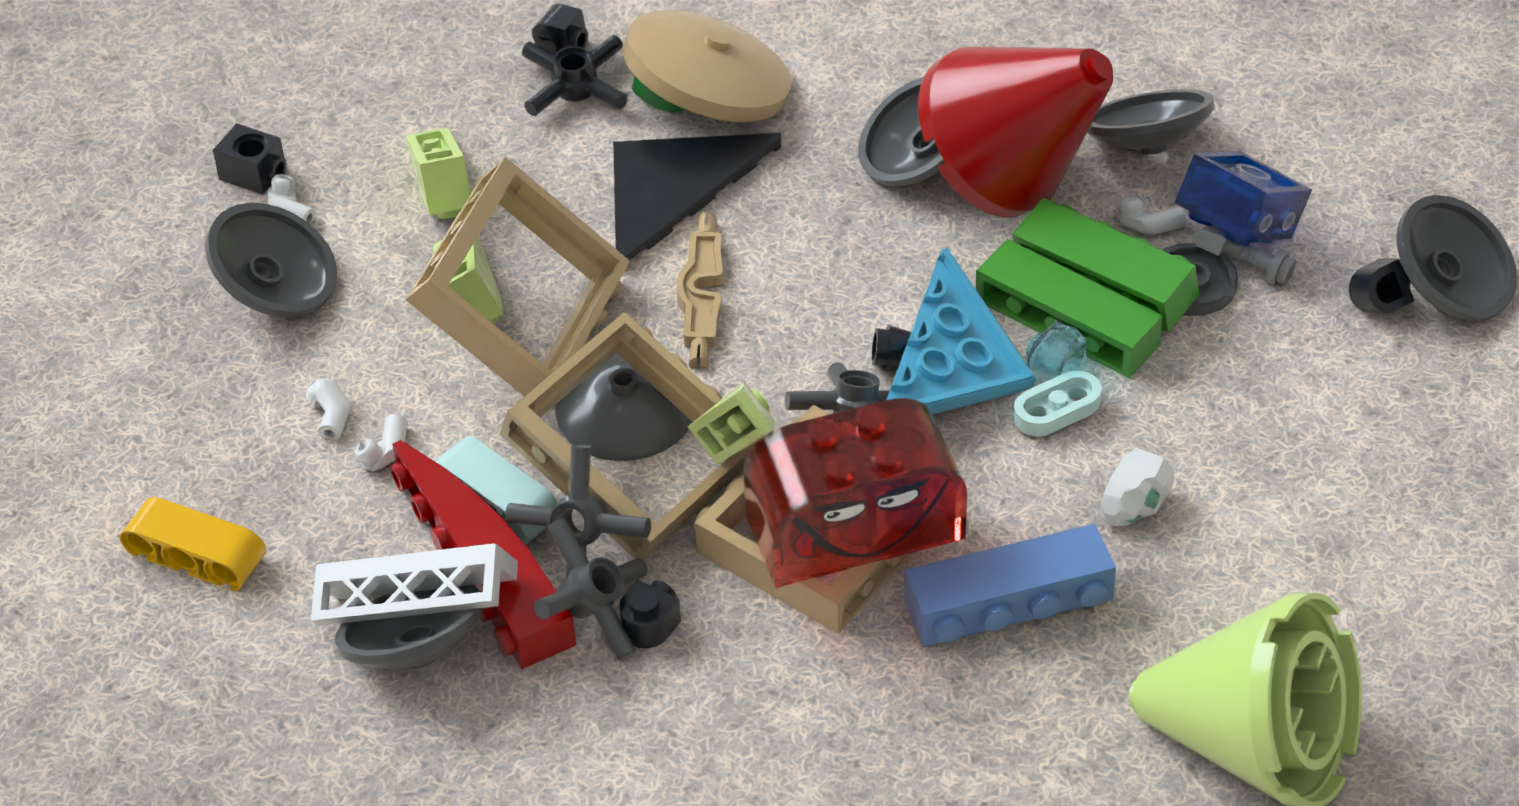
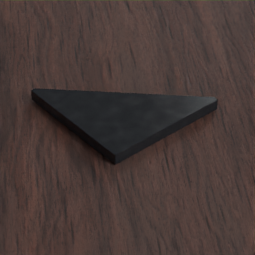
(674, 178)

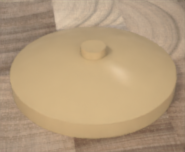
(706, 66)

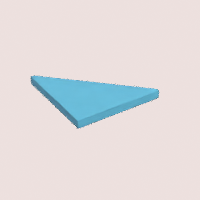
(957, 347)

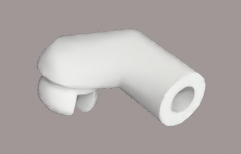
(282, 196)
(1149, 223)
(335, 405)
(380, 454)

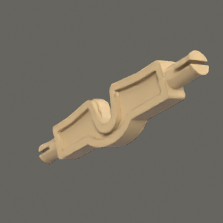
(701, 307)

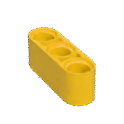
(193, 541)

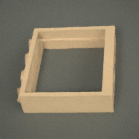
(559, 229)
(666, 373)
(829, 605)

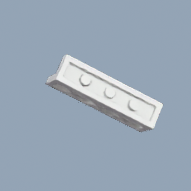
(407, 574)

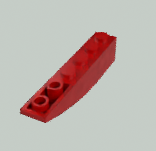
(466, 520)

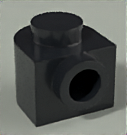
(561, 28)
(1380, 286)
(649, 613)

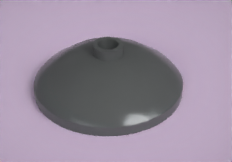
(1151, 119)
(893, 143)
(1456, 258)
(271, 260)
(620, 414)
(406, 640)

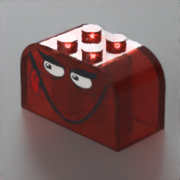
(852, 490)

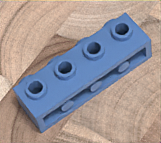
(1009, 585)

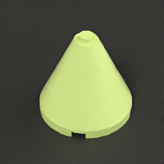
(1265, 698)

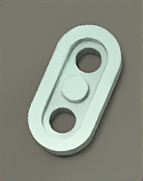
(1055, 404)

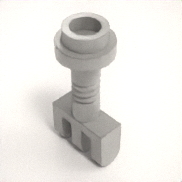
(1278, 267)

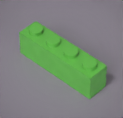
(1111, 259)
(1042, 292)

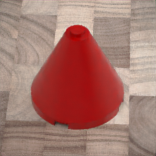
(1011, 119)

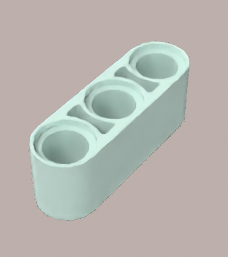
(496, 481)

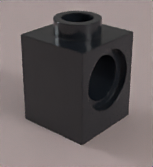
(249, 158)

